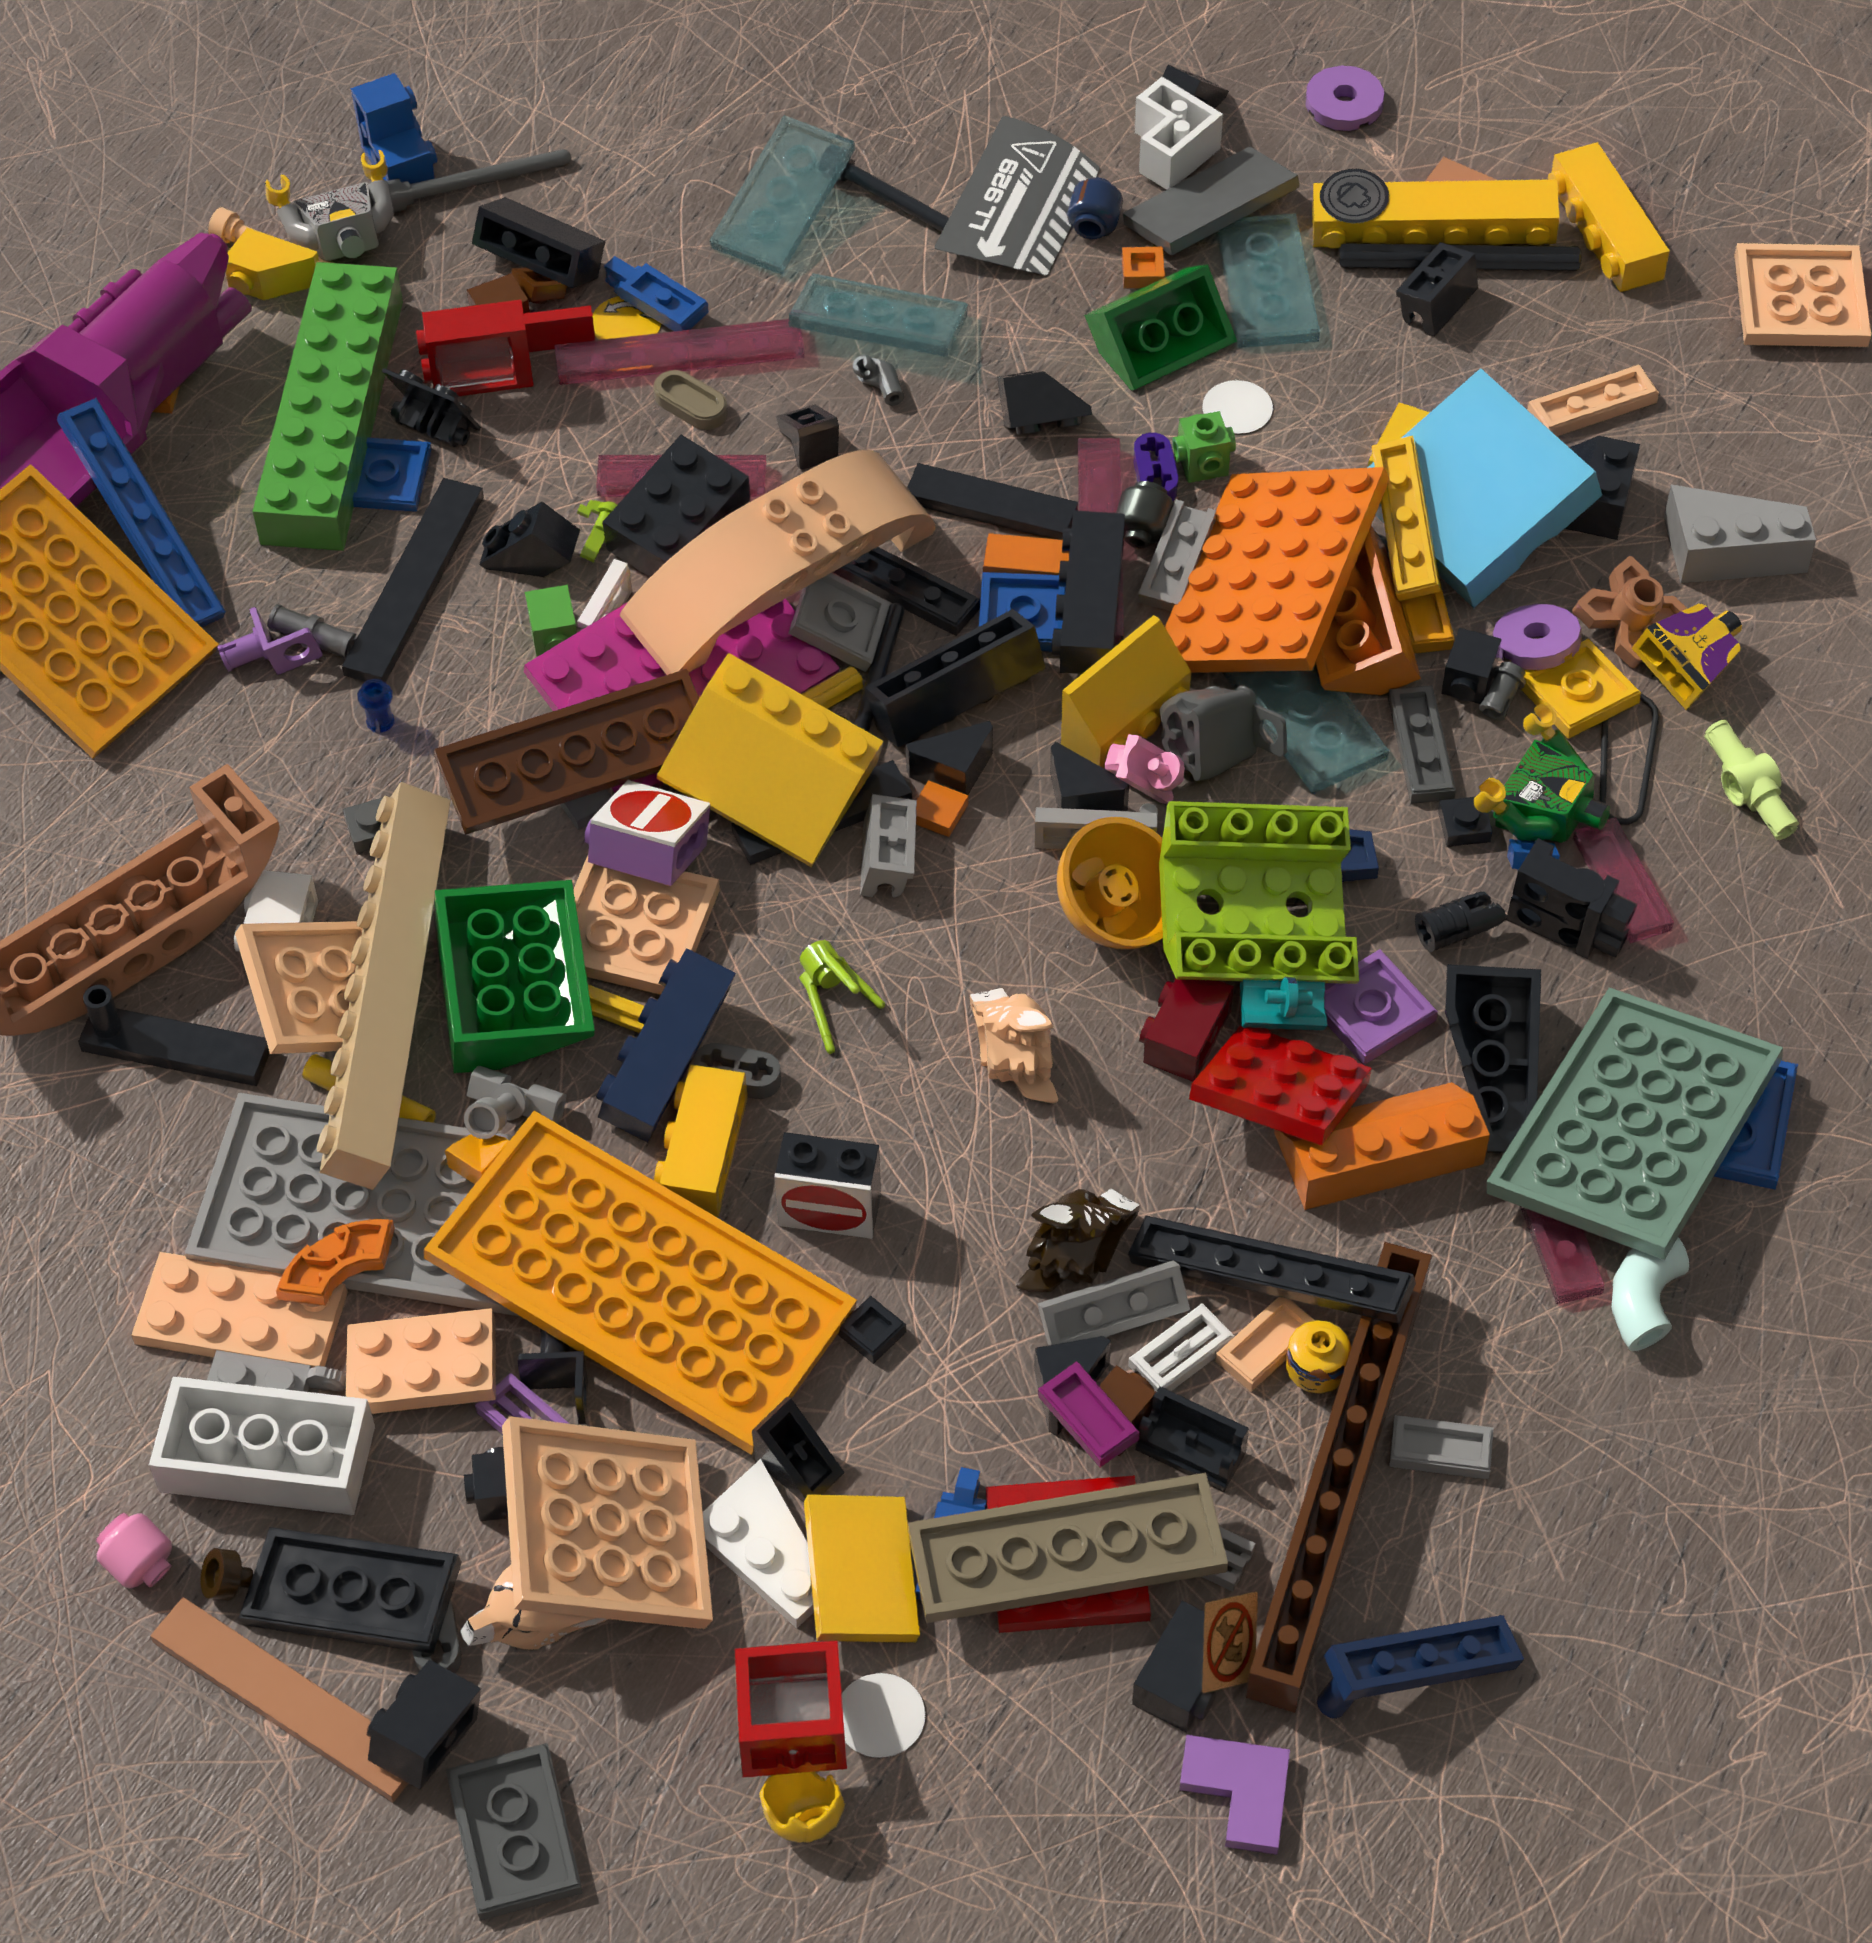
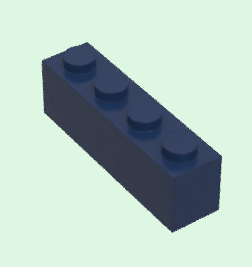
(665, 1045)

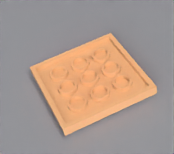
(605, 1523)

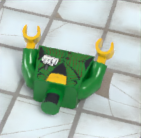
(1546, 790)

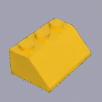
(1123, 692)

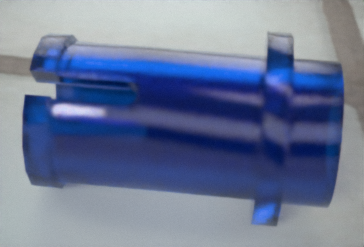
(376, 699)

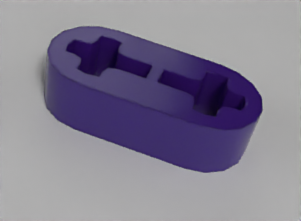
(1165, 466)

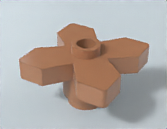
(1629, 607)

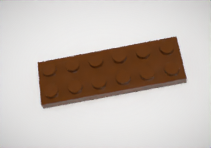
(566, 752)

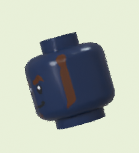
(1094, 208)

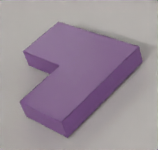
(1252, 1779)

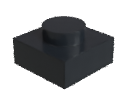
(1463, 822)

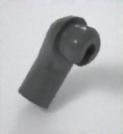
(879, 375)

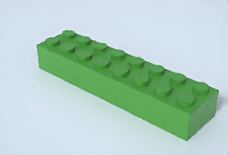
(328, 407)

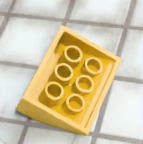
(770, 759)

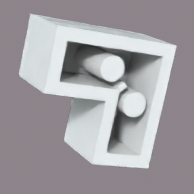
(1175, 132)

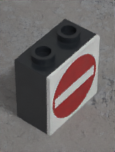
(828, 1185)

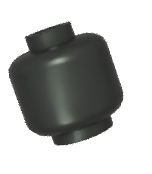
(1145, 512)

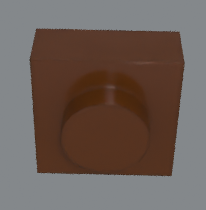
(538, 287)

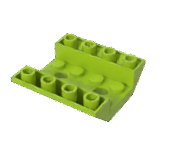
(1251, 865)

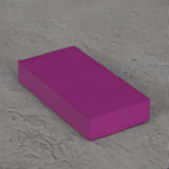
(1088, 1414)

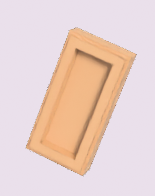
(1262, 1343)

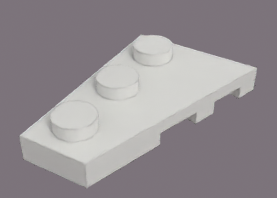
(762, 1543)

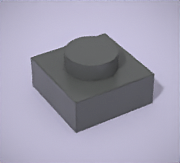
(362, 823)

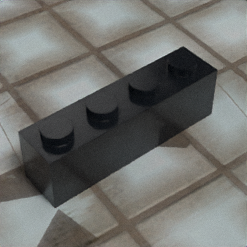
(1092, 589)
(955, 678)

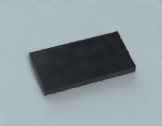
(351, 1590)

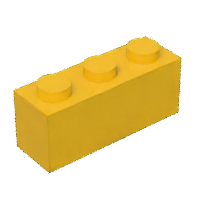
(703, 1135)

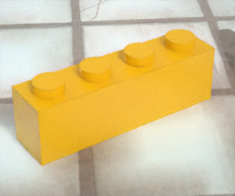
(1609, 217)

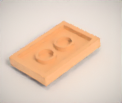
(423, 1361)

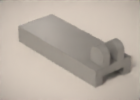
(1176, 556)
(1058, 825)

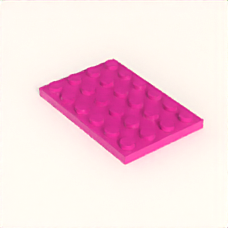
(612, 658)

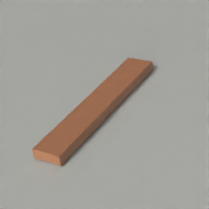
(274, 1692)

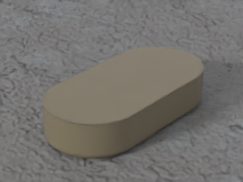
(690, 399)

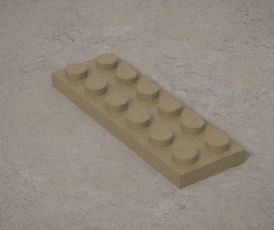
(1066, 1547)

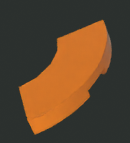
(334, 1258)

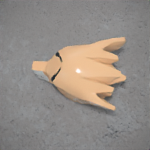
(1015, 1042)
(502, 1622)

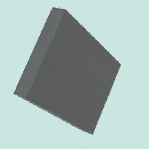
(513, 1831)

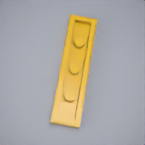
(1407, 520)

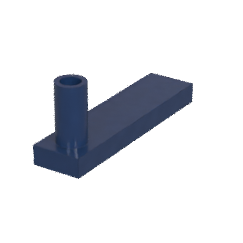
(1416, 1660)

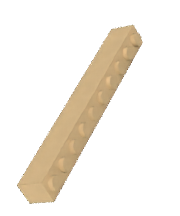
(384, 987)

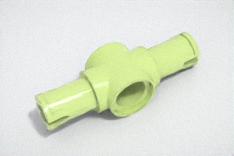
(1751, 779)

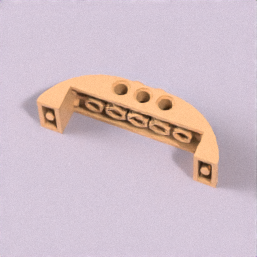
(771, 553)

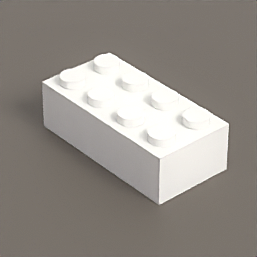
(262, 1445)

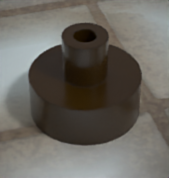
(223, 1574)

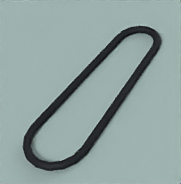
(1647, 768)

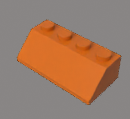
(1368, 637)
(1388, 1145)

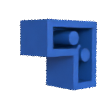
(388, 125)

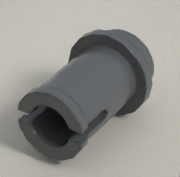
(1506, 682)

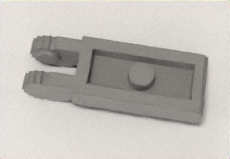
(273, 1373)

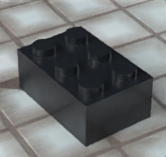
(673, 505)

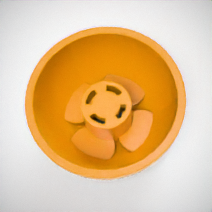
(1113, 883)

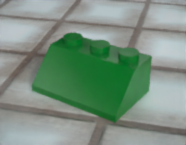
(1162, 326)

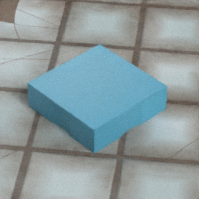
(1494, 485)

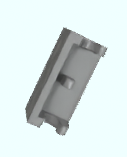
(888, 844)

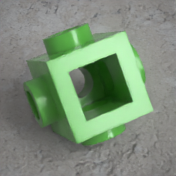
(1204, 446)

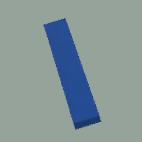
(139, 511)

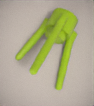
(828, 969)

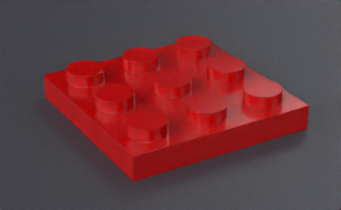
(1281, 1083)
(1093, 1610)

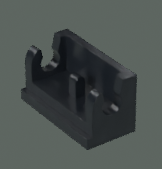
(1438, 287)
(1192, 1438)

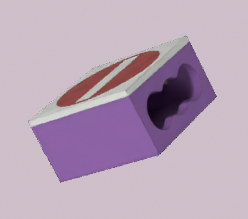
(648, 832)

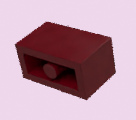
(1186, 1025)

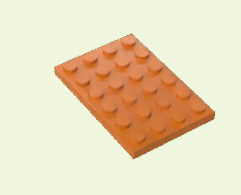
(1275, 569)

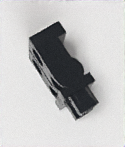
(1569, 904)

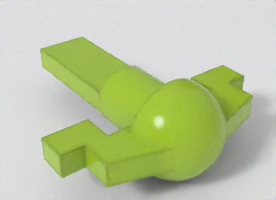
(596, 536)

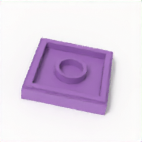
(1376, 1010)

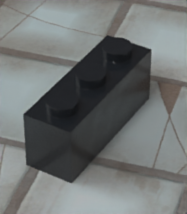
(538, 242)

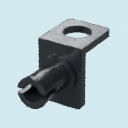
(556, 1369)

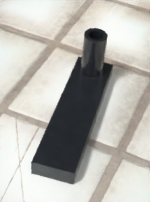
(170, 1042)

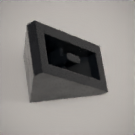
(951, 757)
(1085, 784)
(1051, 1360)
(794, 1452)

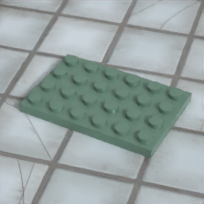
(1635, 1122)

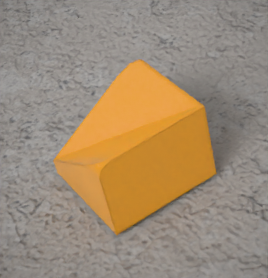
(473, 1155)

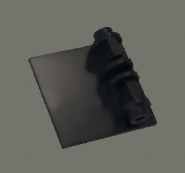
(431, 409)

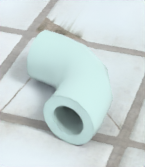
(1638, 1291)

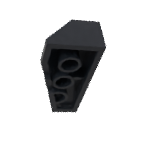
(1497, 1042)

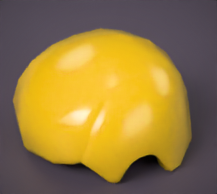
(802, 1805)

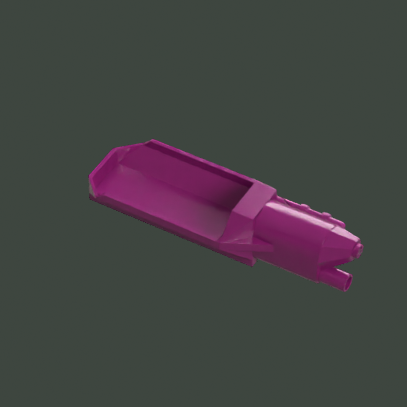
(123, 351)

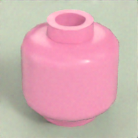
(134, 1550)

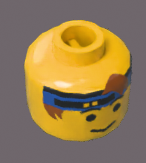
(1317, 1356)

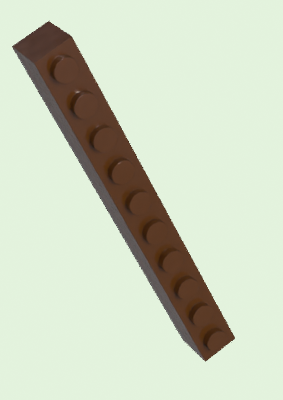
(1334, 1495)

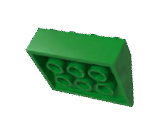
(511, 972)

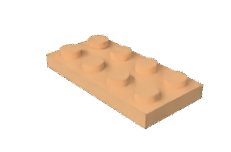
(234, 1310)

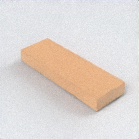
(1594, 401)

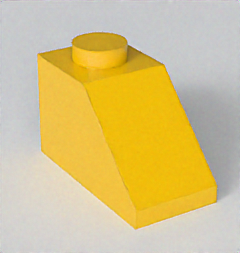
(269, 266)

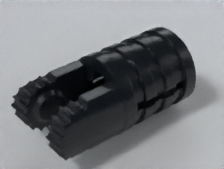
(1458, 920)

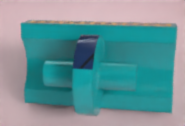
(1283, 1004)

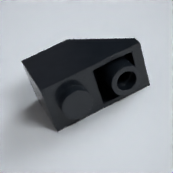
(1036, 399)
(530, 543)

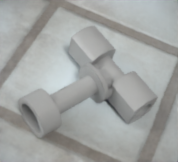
(504, 1101)

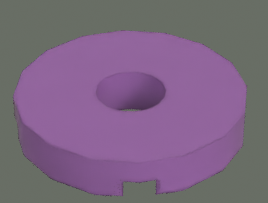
(1349, 82)
(1555, 624)

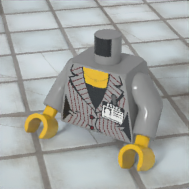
(339, 220)

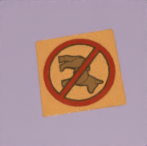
(1229, 1641)

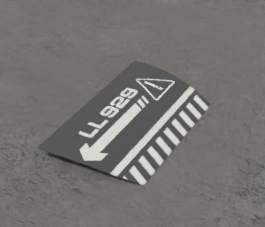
(1017, 199)

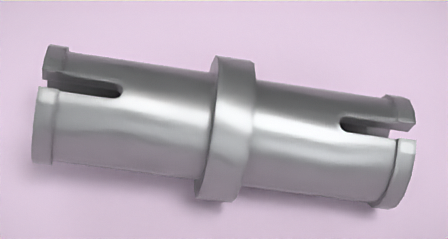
(327, 636)

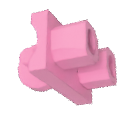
(1146, 767)

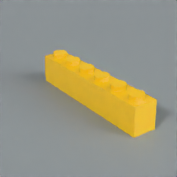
(1451, 214)

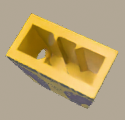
(1689, 650)

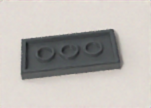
(1211, 200)

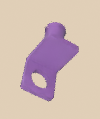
(261, 644)

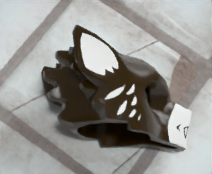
(1076, 1238)

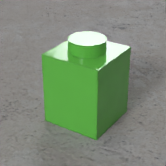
(550, 617)

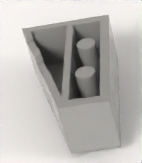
(1736, 535)

